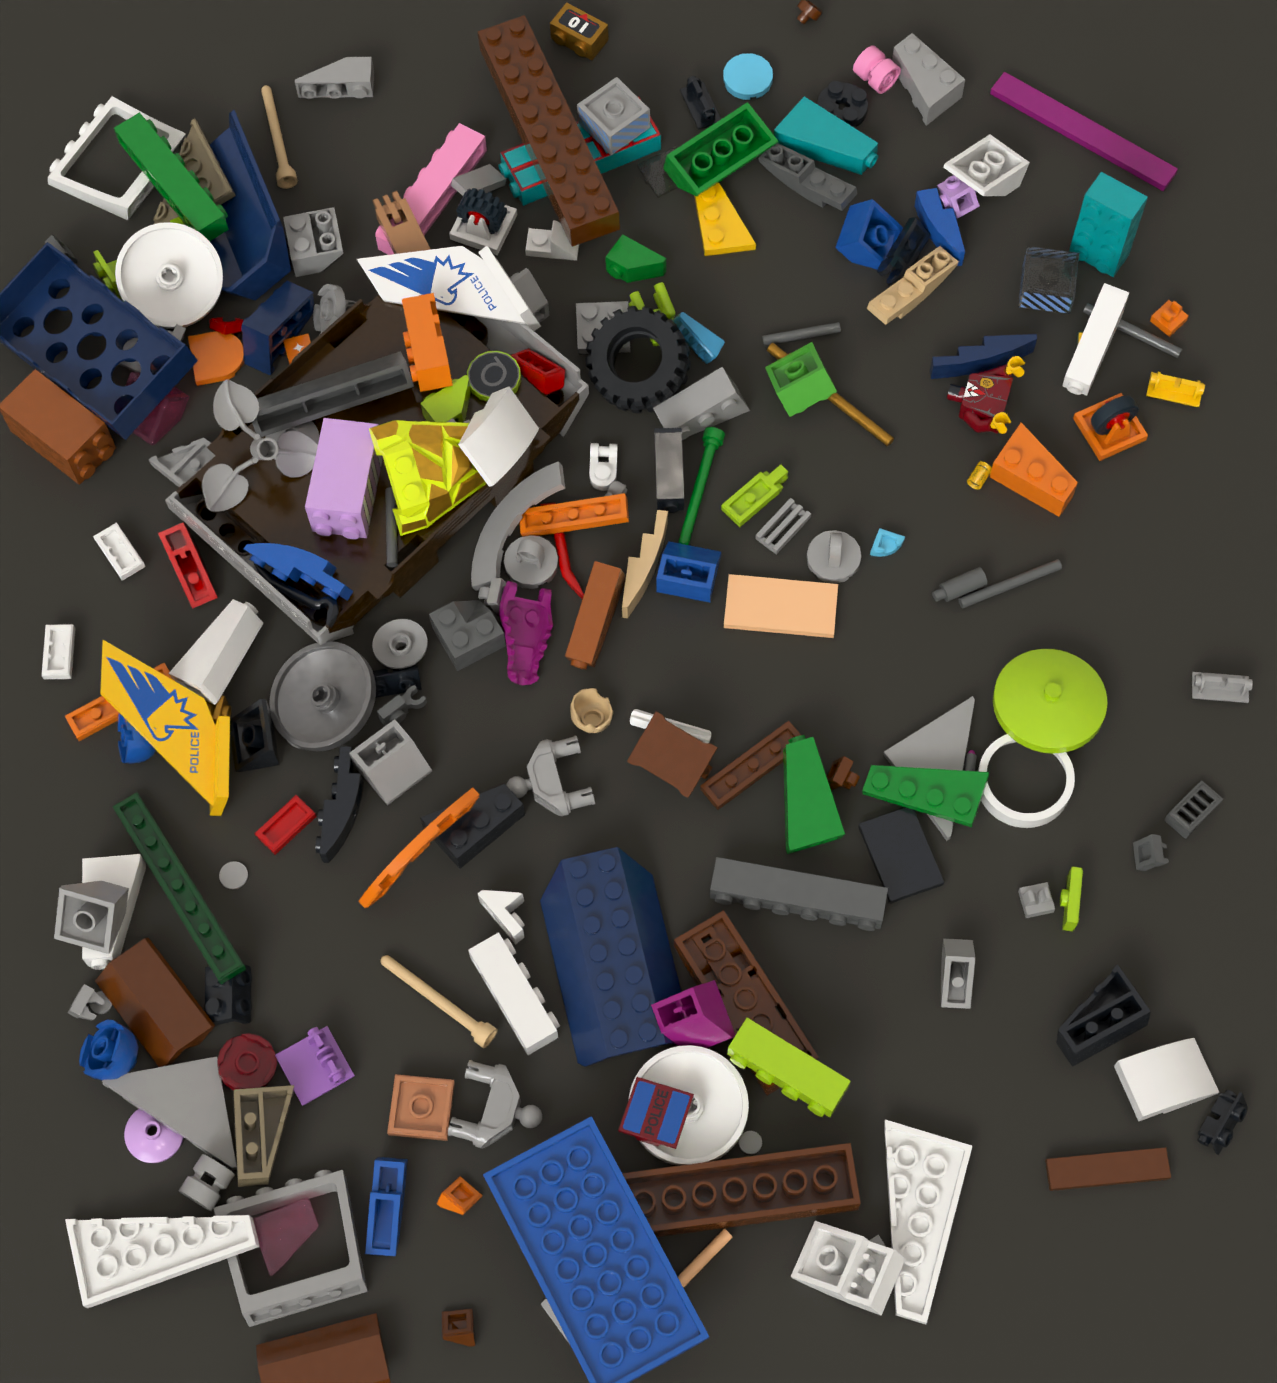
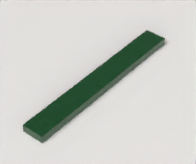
(179, 888)

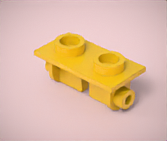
(1175, 389)

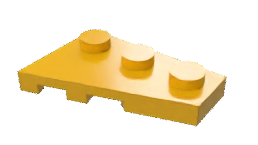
(720, 224)

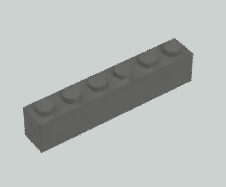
(332, 394)
(798, 893)

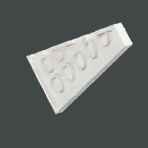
(136, 1253)

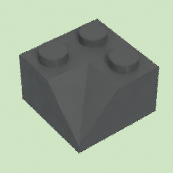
(467, 631)

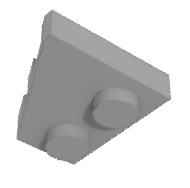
(184, 461)

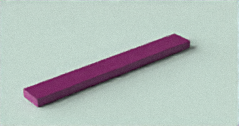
(1084, 131)

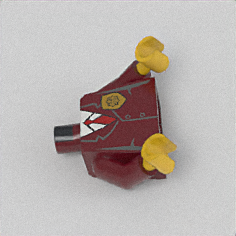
(987, 397)

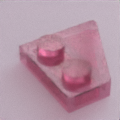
(284, 1232)

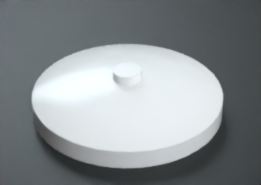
(169, 274)
(717, 1108)

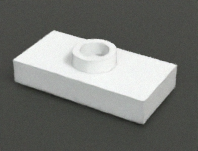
(119, 551)
(58, 651)

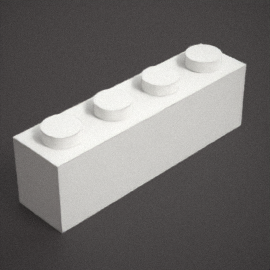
(513, 993)

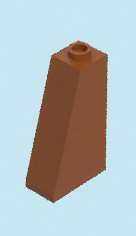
(595, 614)

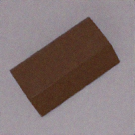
(154, 1002)
(329, 1354)

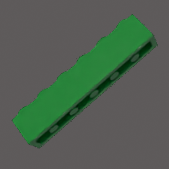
(170, 176)

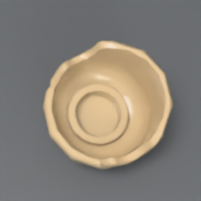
(591, 711)

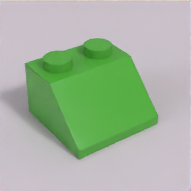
(800, 379)

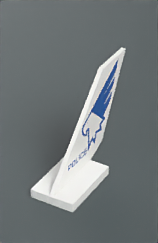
(456, 277)

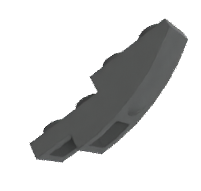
(804, 178)

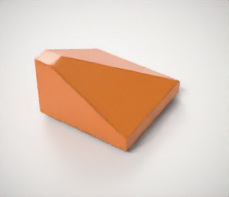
(459, 1197)

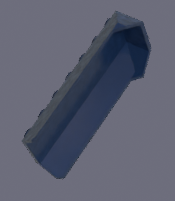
(255, 245)
(609, 953)

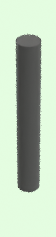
(803, 333)
(391, 529)

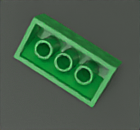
(719, 151)

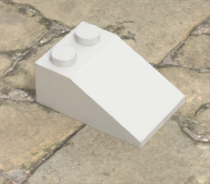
(989, 167)

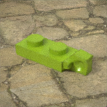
(754, 495)

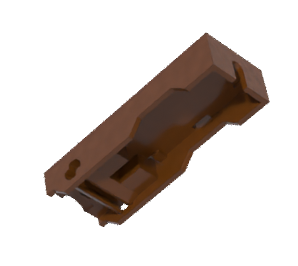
(730, 965)

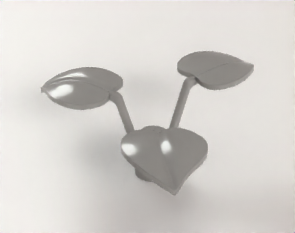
(233, 408)

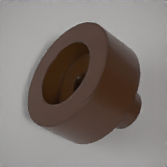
(809, 10)

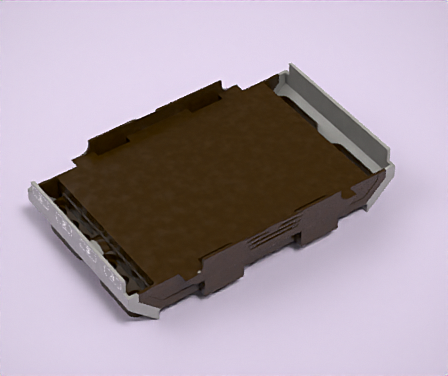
(276, 503)

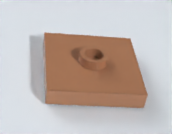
(421, 1107)

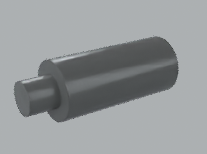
(960, 585)

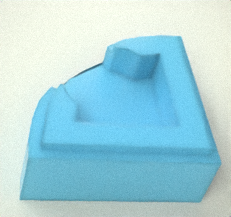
(886, 543)

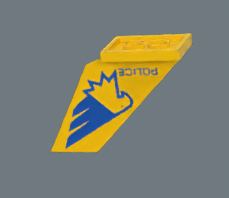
(172, 722)

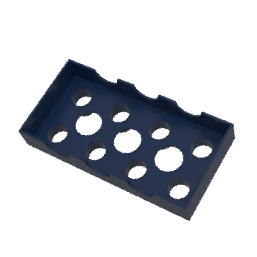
(32, 298)

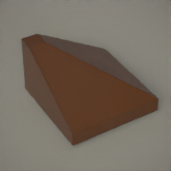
(458, 1327)

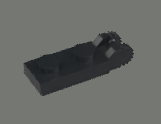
(904, 251)

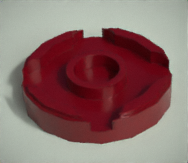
(246, 1062)

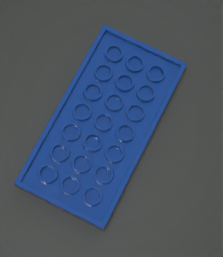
(595, 1256)

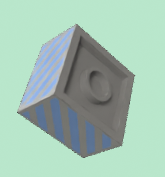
(613, 115)

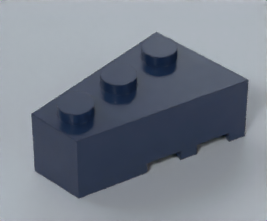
(273, 322)

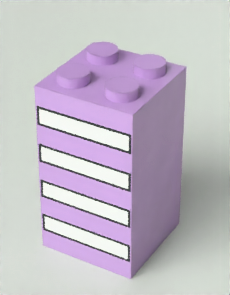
(343, 480)

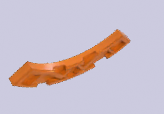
(417, 846)

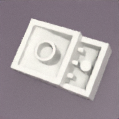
(498, 435)
(1165, 1078)
(848, 1267)

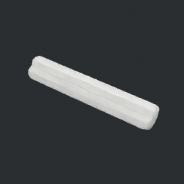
(642, 719)

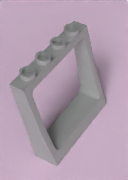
(310, 1291)

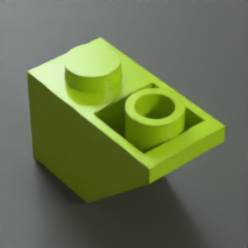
(448, 402)

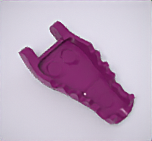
(526, 630)

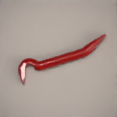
(564, 561)

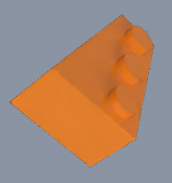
(426, 343)
(1033, 472)

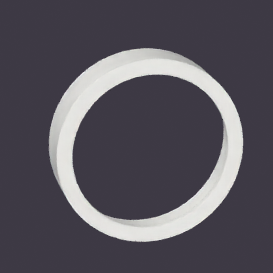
(1018, 819)

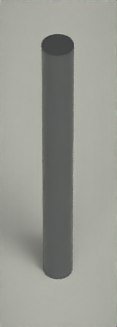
(1143, 335)
(1010, 583)

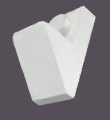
(550, 243)
(499, 906)

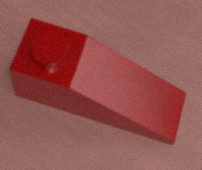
(188, 564)

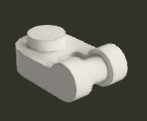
(603, 473)

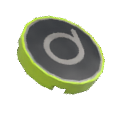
(493, 372)

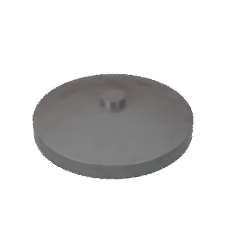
(322, 696)

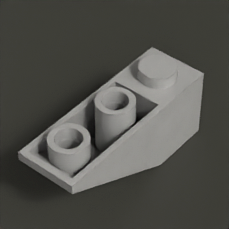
(339, 79)

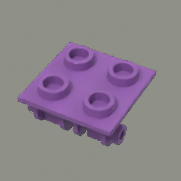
(314, 1065)

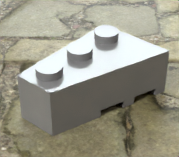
(927, 78)
(702, 404)

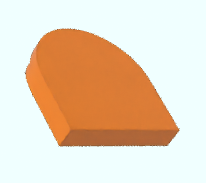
(217, 356)

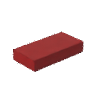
(285, 824)

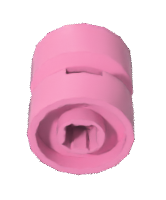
(874, 67)

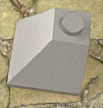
(91, 914)

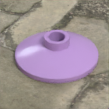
(150, 1148)

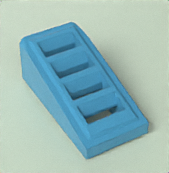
(699, 338)

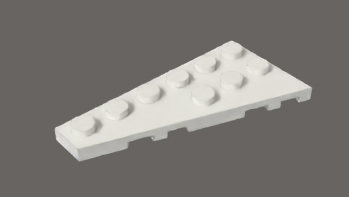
(923, 1195)

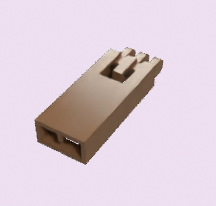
(405, 236)

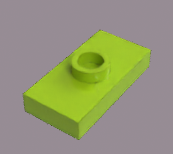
(1071, 897)

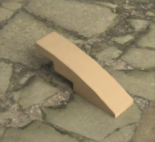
(642, 569)

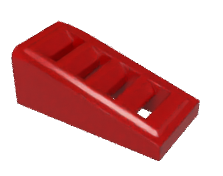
(540, 371)

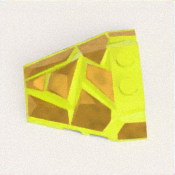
(425, 469)

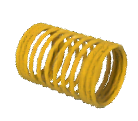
(981, 471)

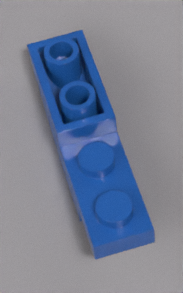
(297, 564)

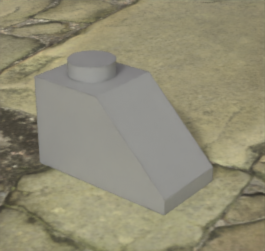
(957, 973)

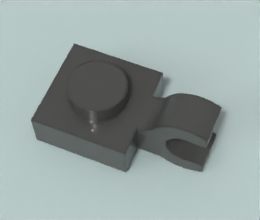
(399, 706)

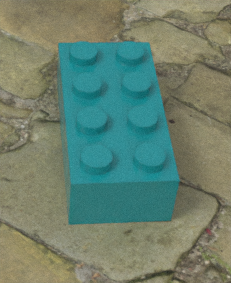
(1107, 224)

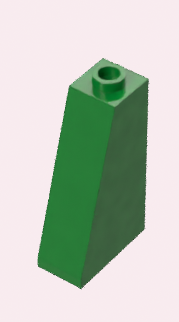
(809, 803)

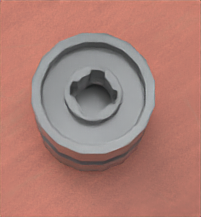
(200, 1191)

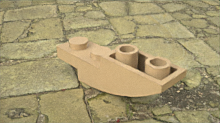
(914, 287)

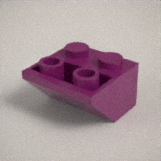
(694, 1017)

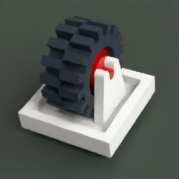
(482, 221)

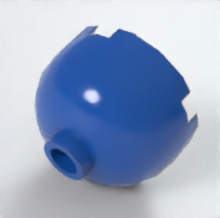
(133, 746)
(109, 1052)

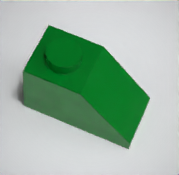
(634, 261)

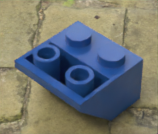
(688, 571)

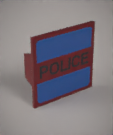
(656, 1113)

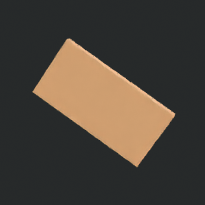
(781, 606)

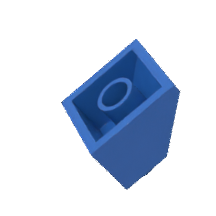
(867, 234)

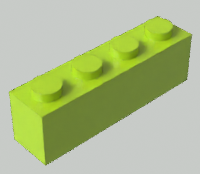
(788, 1068)

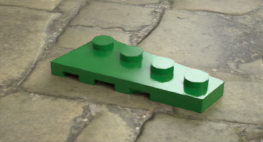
(937, 792)

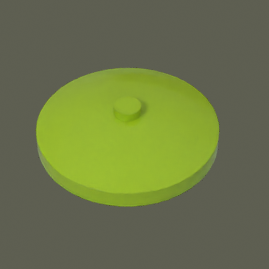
(1050, 701)

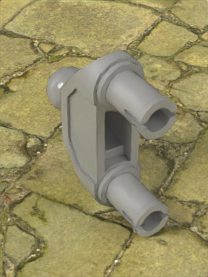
(545, 778)
(500, 1110)

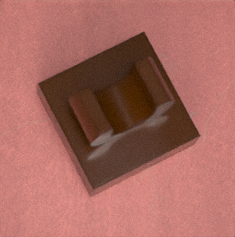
(840, 775)

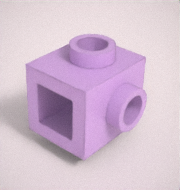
(958, 196)

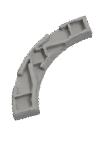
(505, 518)

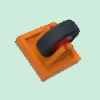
(1111, 425)

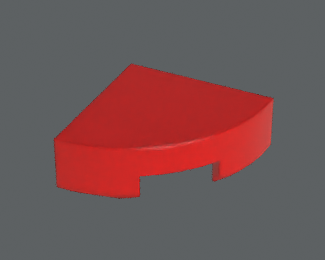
(226, 327)

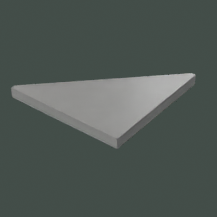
(937, 746)
(185, 1100)

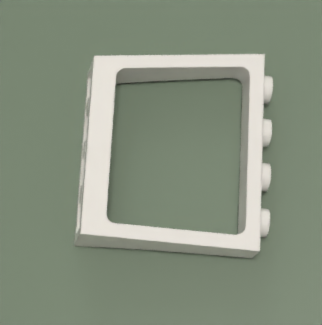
(141, 187)

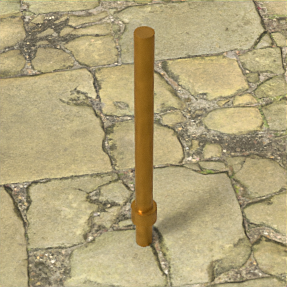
(845, 406)

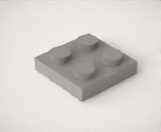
(589, 318)

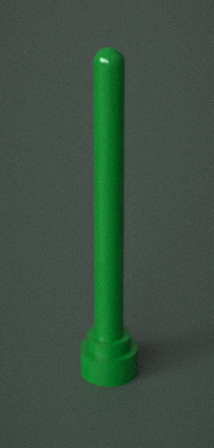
(712, 439)

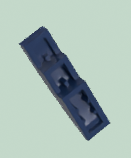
(974, 359)

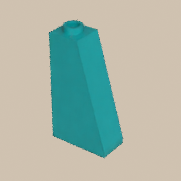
(826, 138)

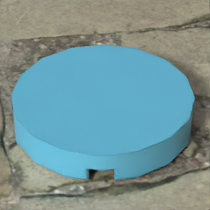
(748, 76)

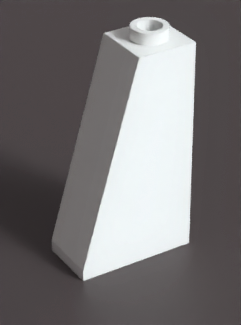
(1095, 339)
(218, 651)
(122, 871)

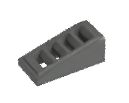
(1179, 823)

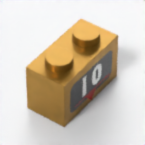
(579, 31)

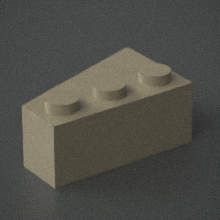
(258, 1131)

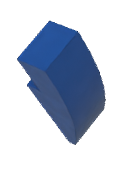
(940, 223)
(386, 1206)

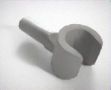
(616, 488)

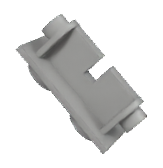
(1221, 687)

